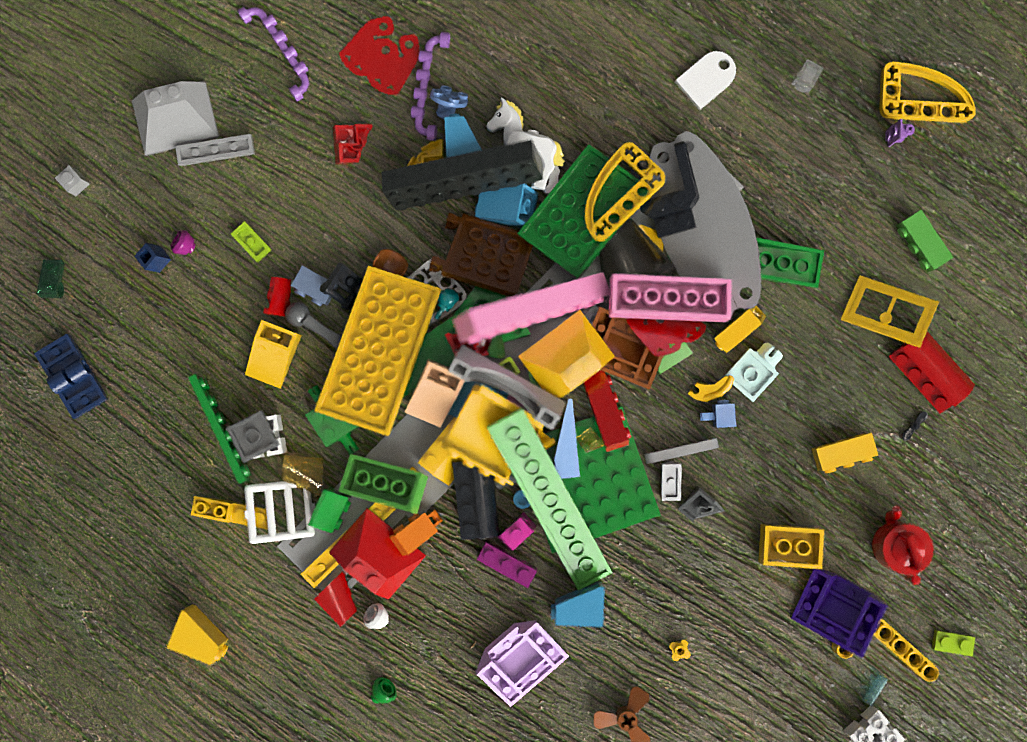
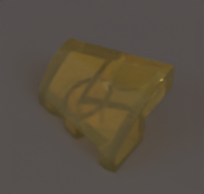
(304, 473)

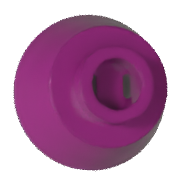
(183, 243)

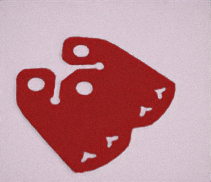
(375, 64)
(660, 335)

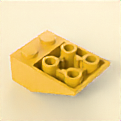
(272, 354)

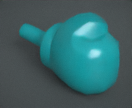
(447, 300)

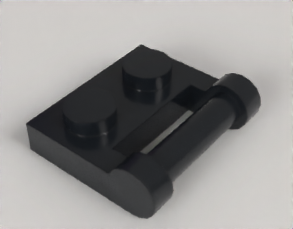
(347, 281)

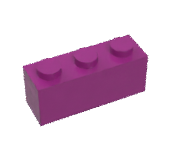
(507, 564)

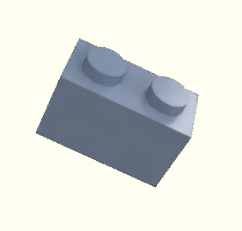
(309, 283)

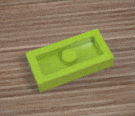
(251, 242)
(953, 643)

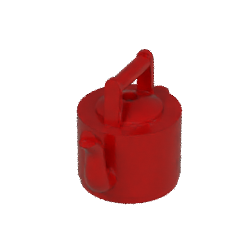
(891, 546)

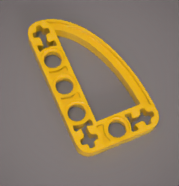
(894, 100)
(631, 195)

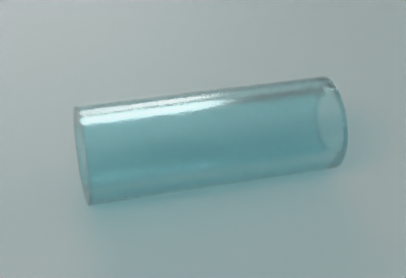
(875, 689)

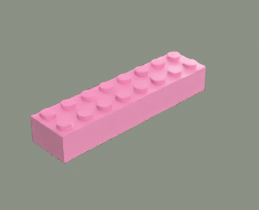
(531, 308)

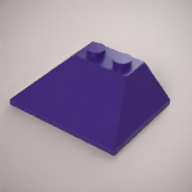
(839, 611)

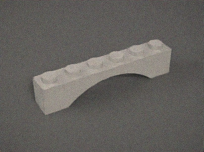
(540, 404)

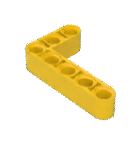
(903, 652)

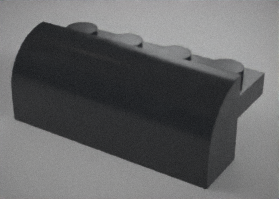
(475, 503)

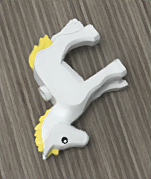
(510, 119)

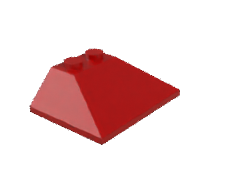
(372, 556)

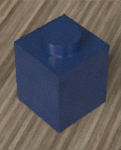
(152, 257)

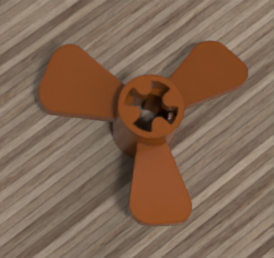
(637, 700)

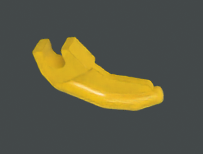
(712, 391)

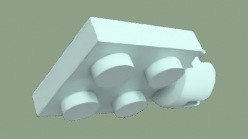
(755, 370)

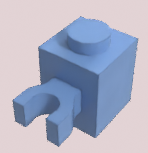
(722, 415)

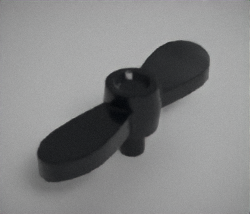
(907, 434)

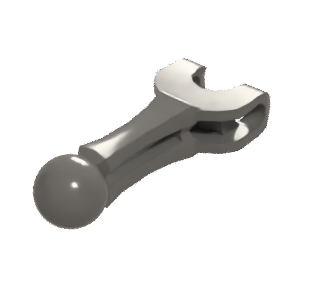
(298, 315)

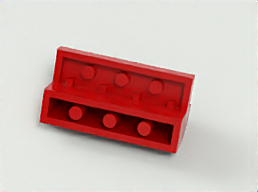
(933, 373)

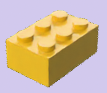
(791, 546)

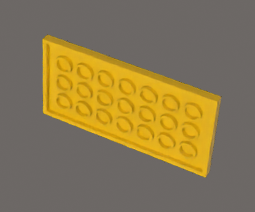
(378, 350)

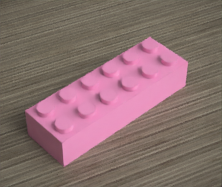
(670, 298)

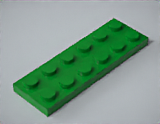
(218, 423)

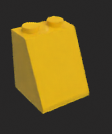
(198, 637)

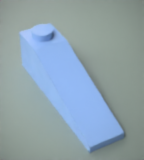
(566, 451)

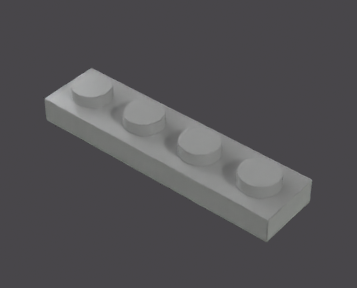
(215, 150)

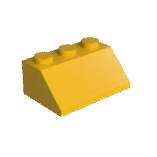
(436, 459)

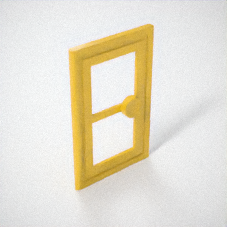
(885, 318)

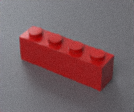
(605, 411)

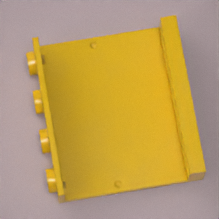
(471, 438)

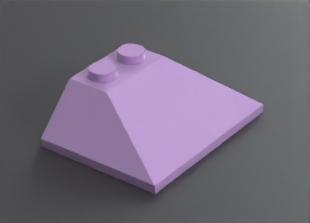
(519, 660)

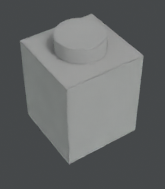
(72, 180)

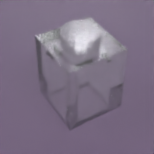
(807, 76)

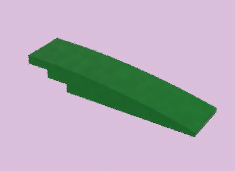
(789, 263)

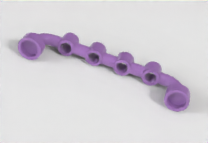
(280, 38)
(423, 76)

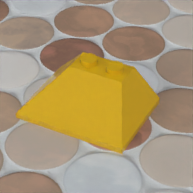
(566, 356)

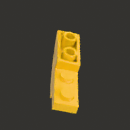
(226, 511)

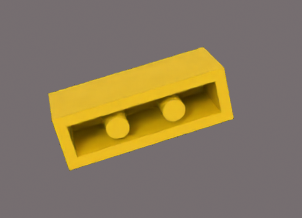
(845, 452)

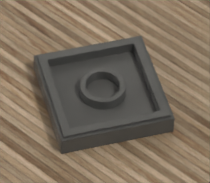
(252, 436)

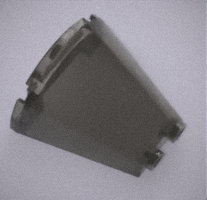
(633, 254)

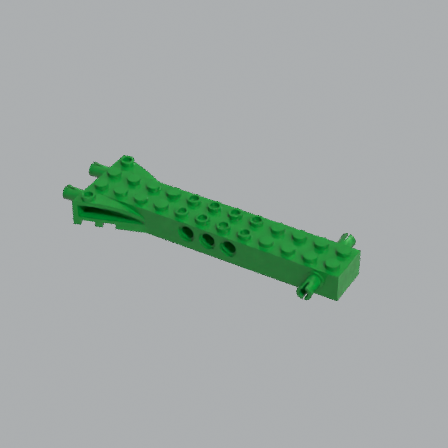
(433, 347)

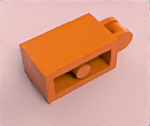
(415, 532)

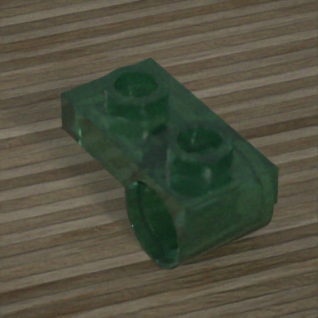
(50, 279)

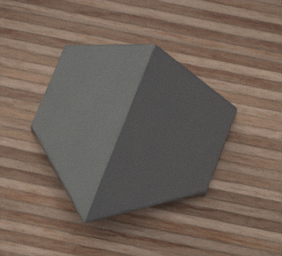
(699, 505)

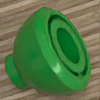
(383, 691)

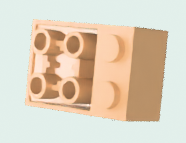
(434, 394)

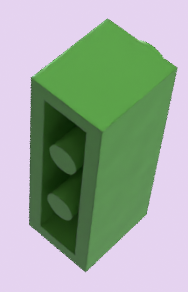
(924, 241)

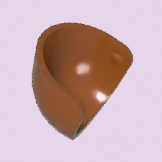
(391, 262)

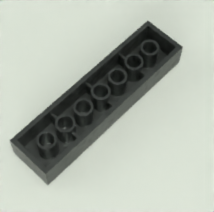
(462, 175)

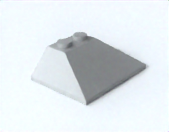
(174, 116)

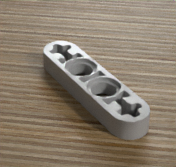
(682, 450)

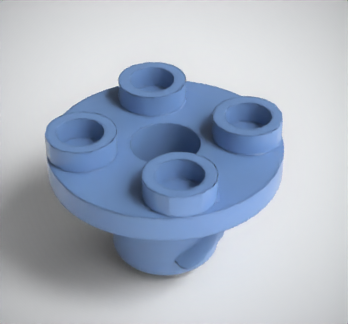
(448, 100)

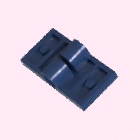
(70, 376)

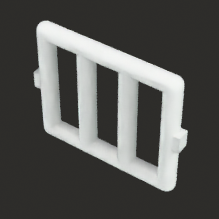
(249, 514)

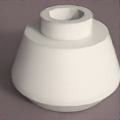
(376, 616)

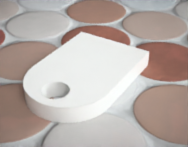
(706, 78)

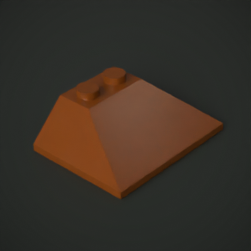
(632, 357)

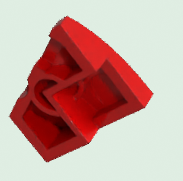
(278, 296)
(337, 600)

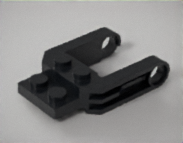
(674, 210)

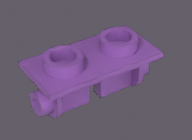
(897, 132)

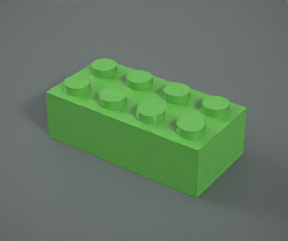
(383, 483)

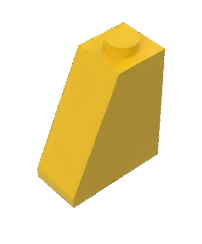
(739, 328)

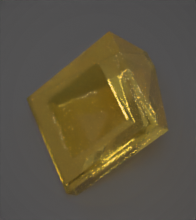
(589, 440)

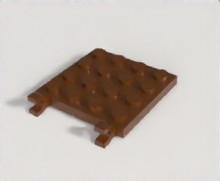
(484, 255)

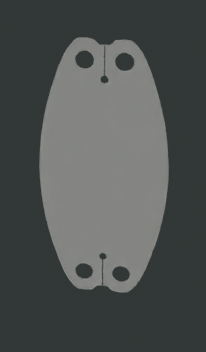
(724, 236)

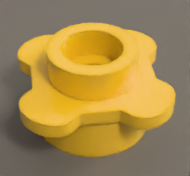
(674, 646)

